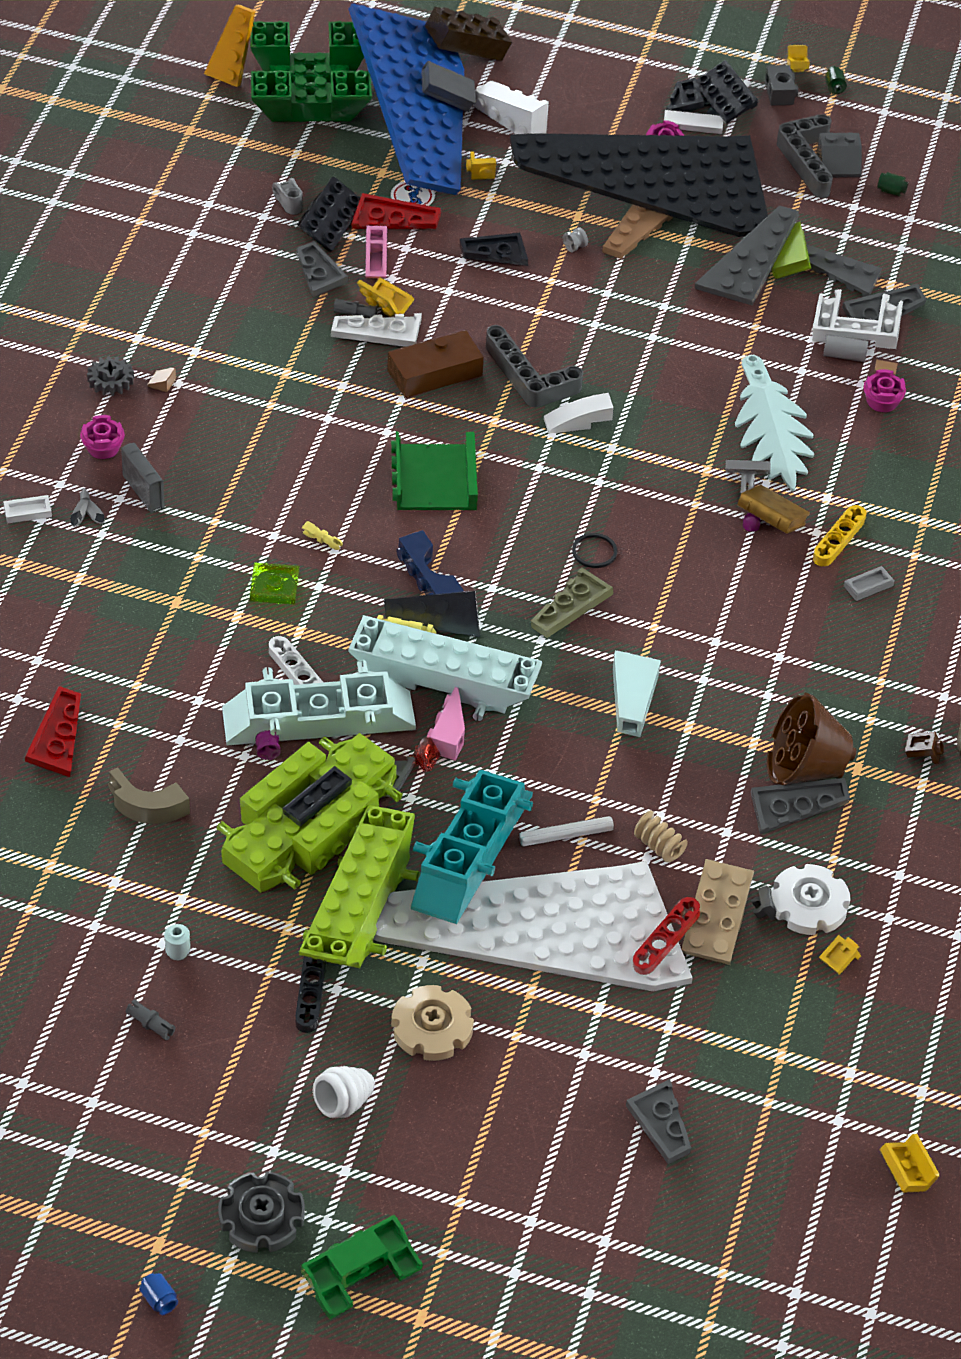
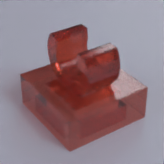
(426, 754)

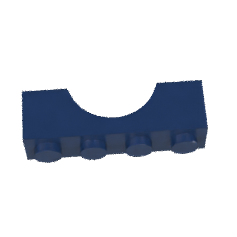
(417, 553)

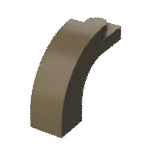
(146, 806)

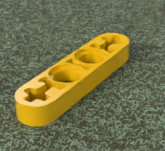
(836, 533)

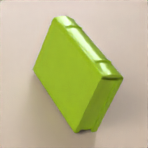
(793, 255)

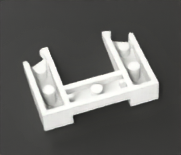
(882, 331)

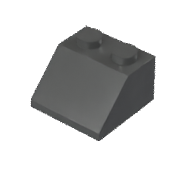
(841, 153)

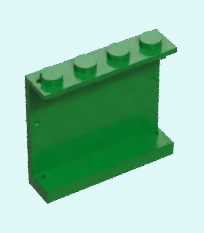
(435, 475)

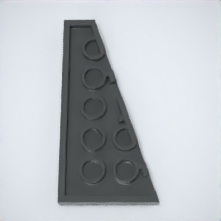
(748, 264)

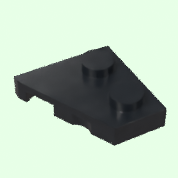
(686, 96)

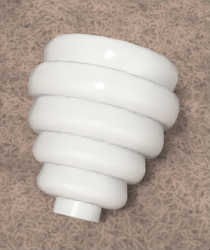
(342, 1090)

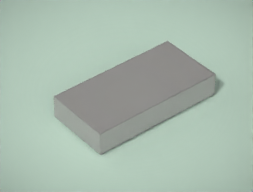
(869, 583)

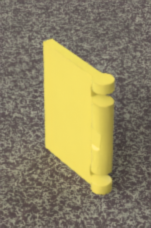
(417, 625)

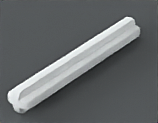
(566, 831)

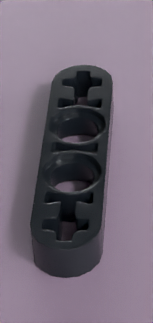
(306, 989)

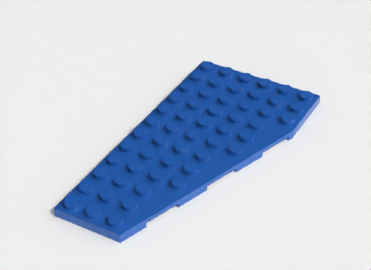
(420, 126)

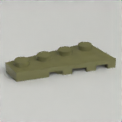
(576, 599)

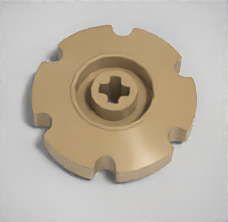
(432, 1022)

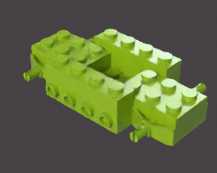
(272, 843)

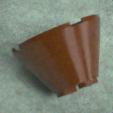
(808, 744)

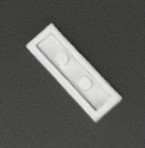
(695, 121)

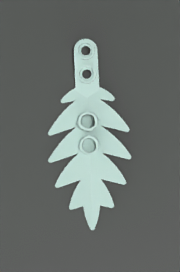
(773, 423)

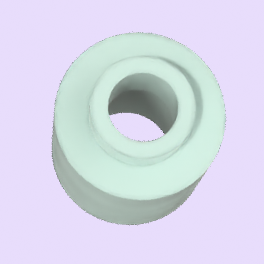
(177, 941)

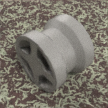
(575, 239)

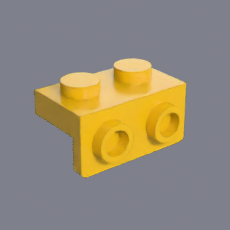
(910, 1164)

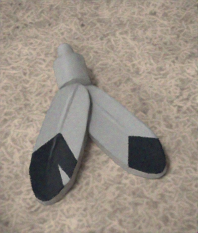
(83, 506)

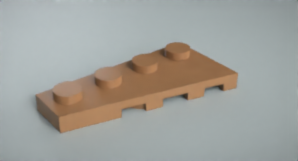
(634, 227)

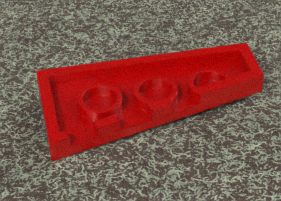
(394, 214)
(56, 735)

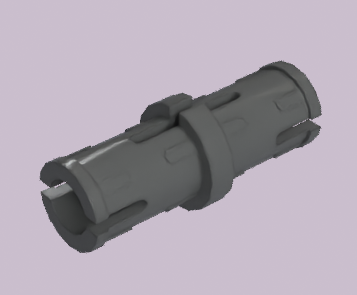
(354, 308)
(150, 1019)

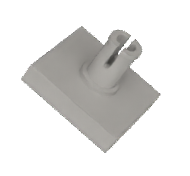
(747, 470)

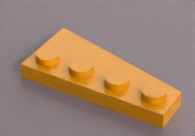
(231, 51)

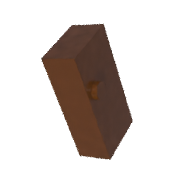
(435, 363)

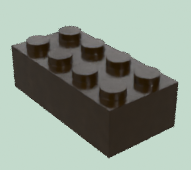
(468, 33)

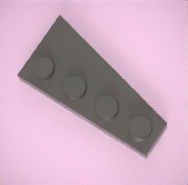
(851, 272)
(869, 306)
(789, 803)

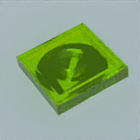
(274, 583)

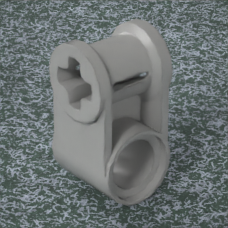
(289, 196)

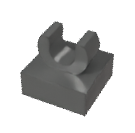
(765, 902)

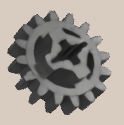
(110, 375)

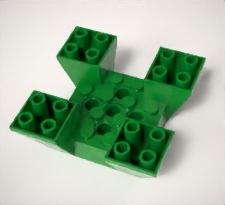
(308, 84)

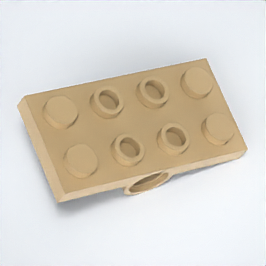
(722, 906)

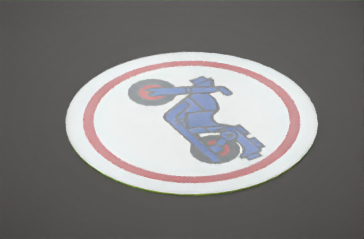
(412, 194)

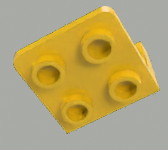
(386, 296)

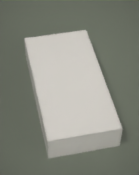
(27, 509)

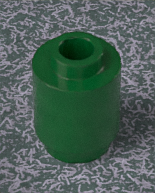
(835, 80)
(892, 184)

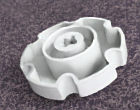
(810, 899)

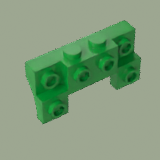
(356, 1259)

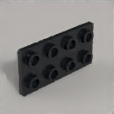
(726, 92)
(330, 214)

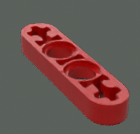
(662, 933)

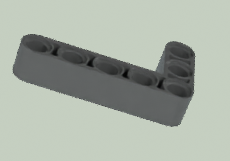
(794, 143)
(533, 388)

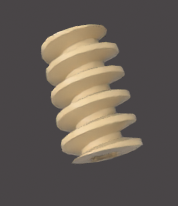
(659, 837)

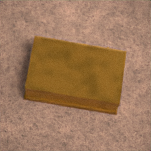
(773, 509)

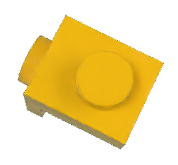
(797, 58)
(481, 168)

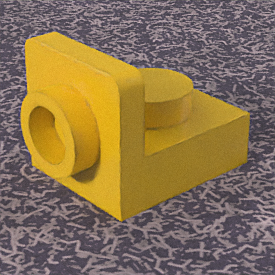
(840, 954)

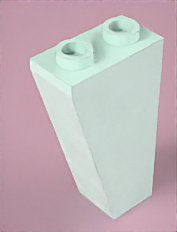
(633, 690)

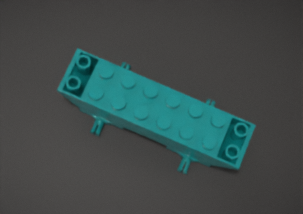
(469, 846)

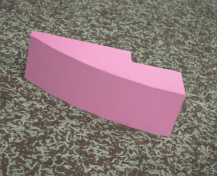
(376, 251)

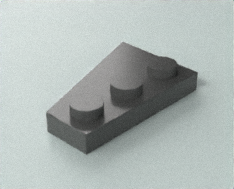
(319, 269)
(660, 1119)

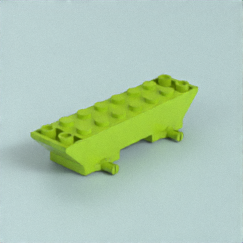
(360, 888)

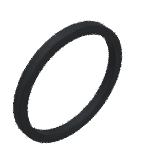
(594, 535)

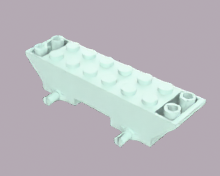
(416, 657)
(354, 705)

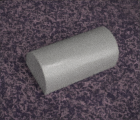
(845, 348)

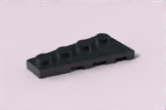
(445, 611)

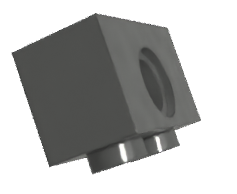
(780, 85)

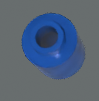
(158, 1293)

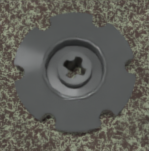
(261, 1212)

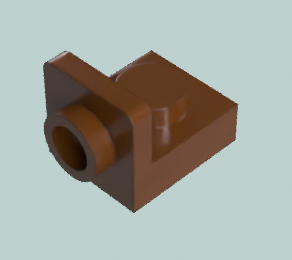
(924, 745)

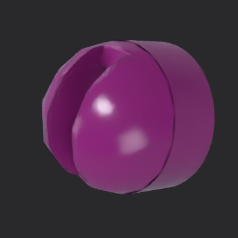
(751, 522)

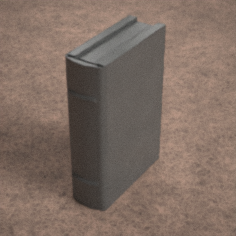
(448, 86)
(142, 477)

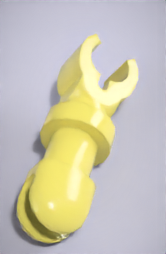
(322, 536)

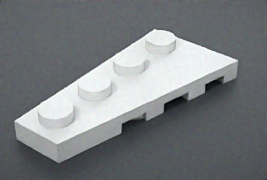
(391, 330)

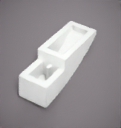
(579, 414)

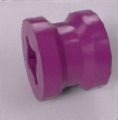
(267, 745)

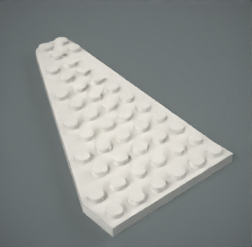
(551, 923)

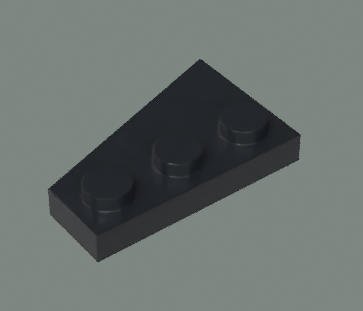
(495, 248)

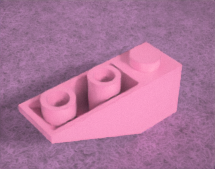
(449, 727)

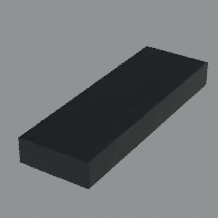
(317, 796)

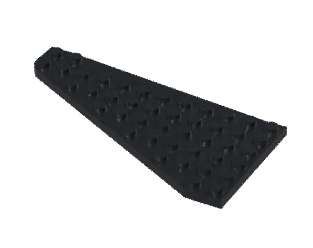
(685, 177)

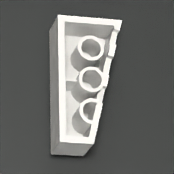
(512, 109)

